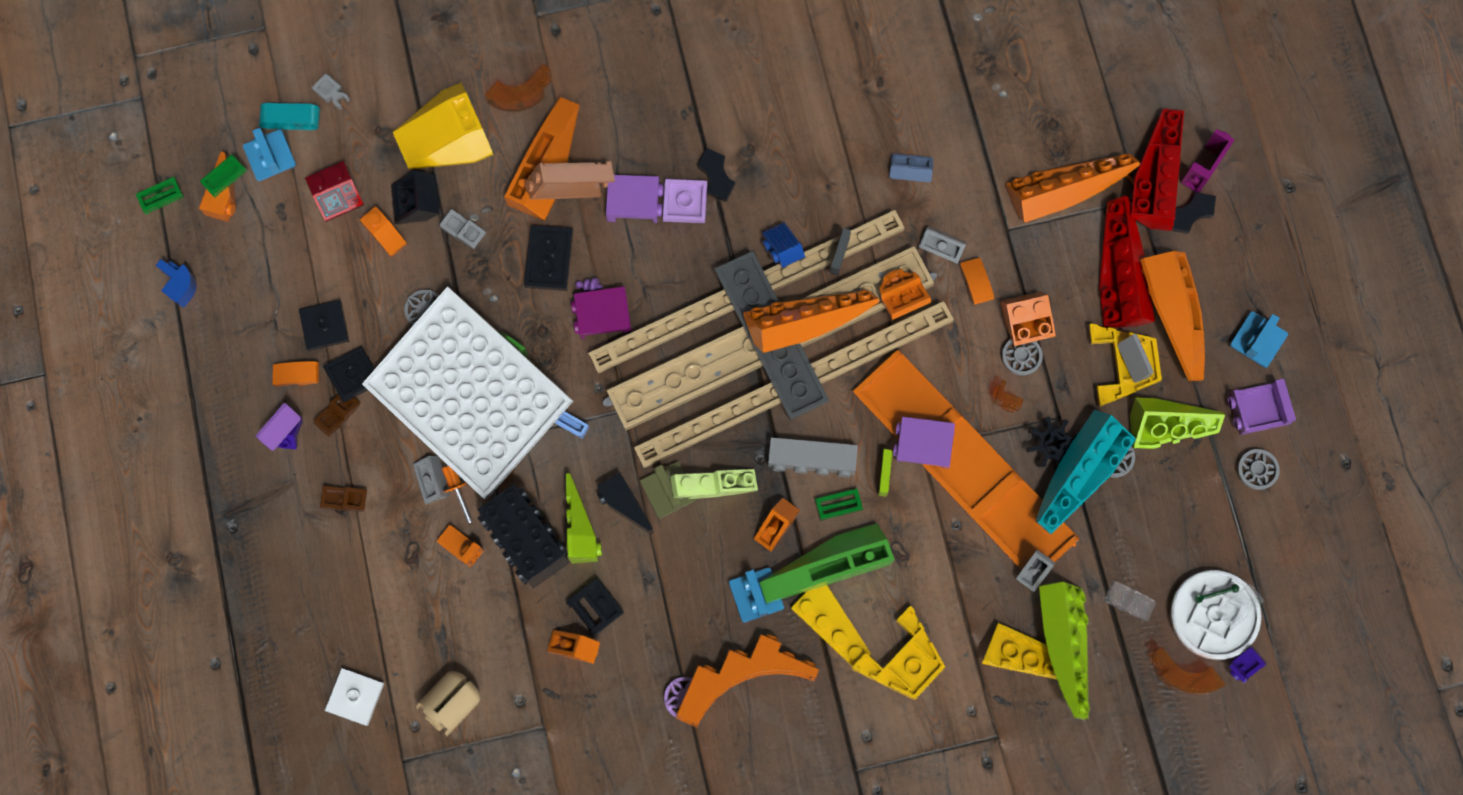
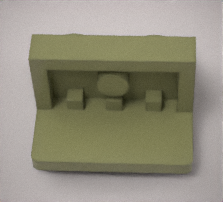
(660, 492)

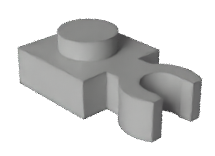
(330, 90)

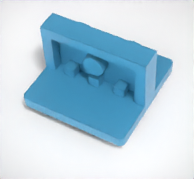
(268, 154)
(1259, 338)
(750, 597)

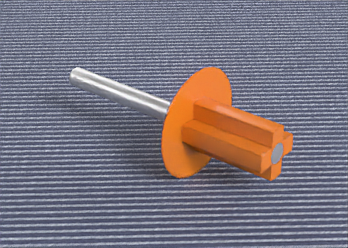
(454, 484)

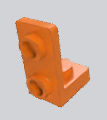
(460, 546)

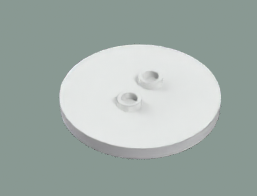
(1200, 626)

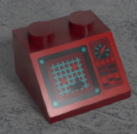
(334, 191)

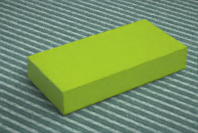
(885, 472)

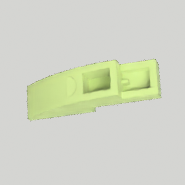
(714, 484)

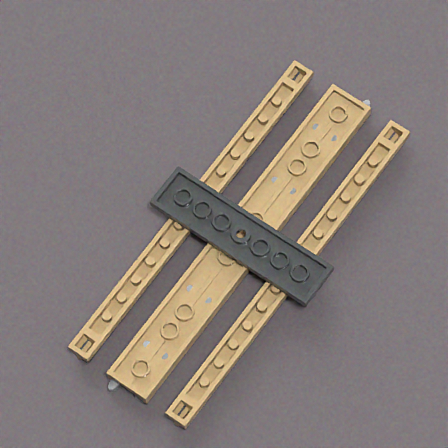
(792, 377)

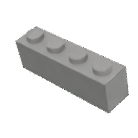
(812, 456)

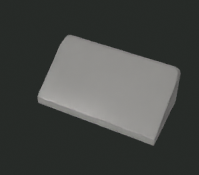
(942, 244)
(1135, 358)
(431, 479)

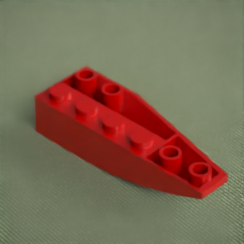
(1158, 174)
(1122, 282)

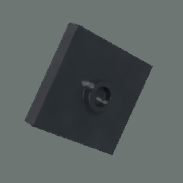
(324, 325)
(349, 373)

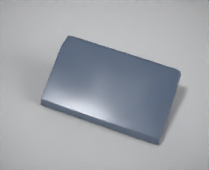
(911, 167)

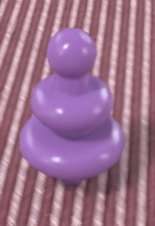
(588, 285)

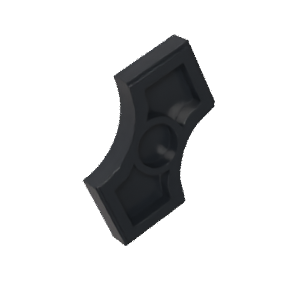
(713, 166)
(1200, 207)

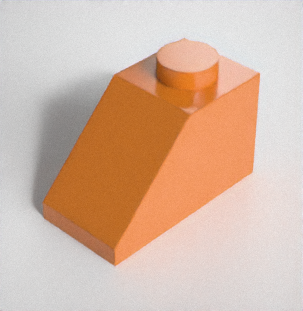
(383, 231)
(776, 524)
(573, 646)

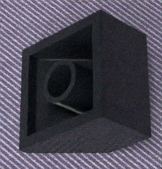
(415, 198)

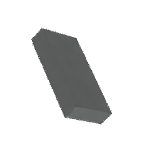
(840, 252)

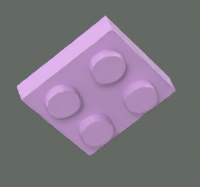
(685, 201)

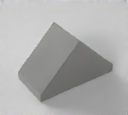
(1035, 570)

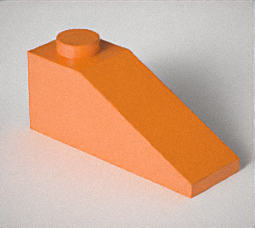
(224, 204)

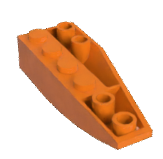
(549, 146)
(1066, 186)
(1179, 308)
(804, 319)

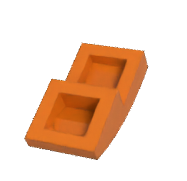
(977, 281)
(295, 373)

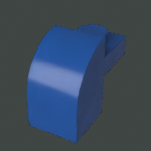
(181, 285)

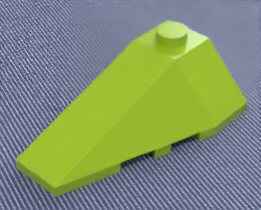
(1164, 421)
(580, 536)

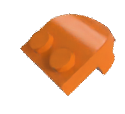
(902, 293)

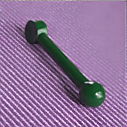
(1199, 598)

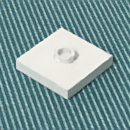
(354, 697)

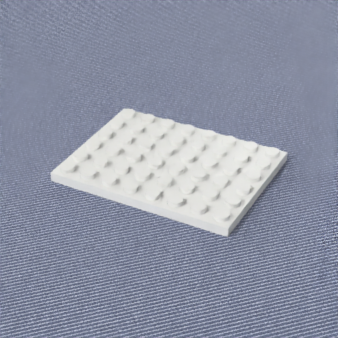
(467, 393)

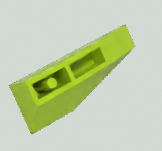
(1067, 642)

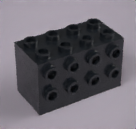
(523, 536)

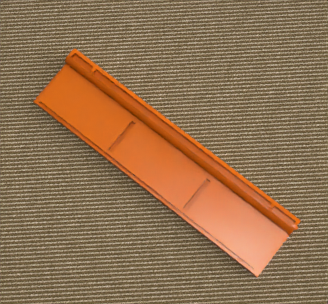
(977, 474)

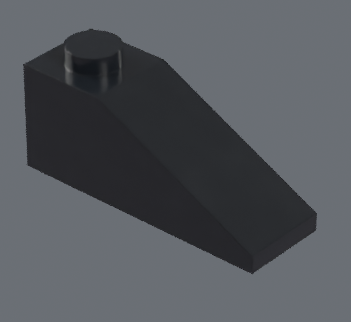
(621, 500)

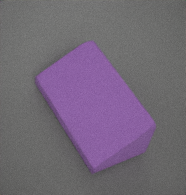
(278, 427)

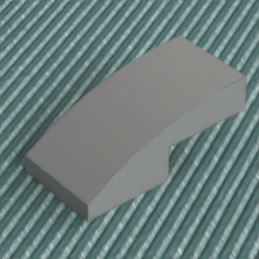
(462, 229)

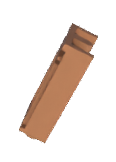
(569, 180)

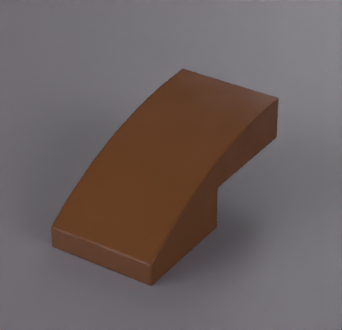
(335, 415)
(343, 498)

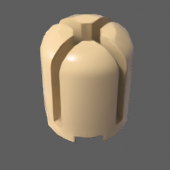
(449, 701)

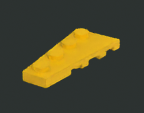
(827, 619)
(1018, 653)

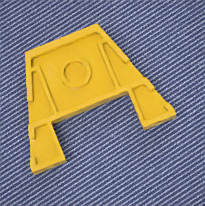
(1125, 386)
(912, 667)

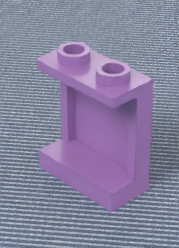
(634, 198)
(1261, 407)
(924, 442)

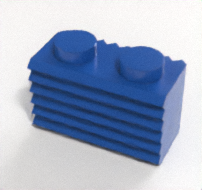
(782, 245)

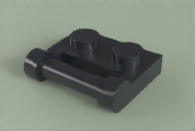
(600, 602)

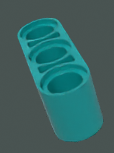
(289, 116)

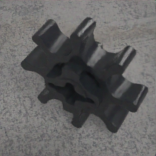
(1047, 436)

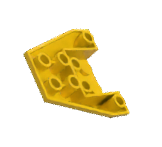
(443, 132)

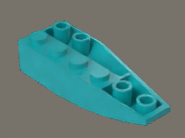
(1084, 468)

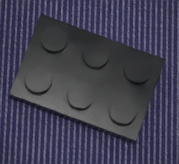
(548, 258)

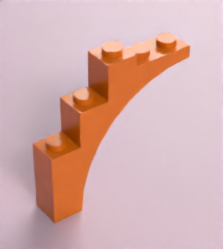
(765, 660)

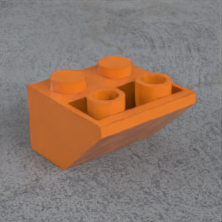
(1028, 318)

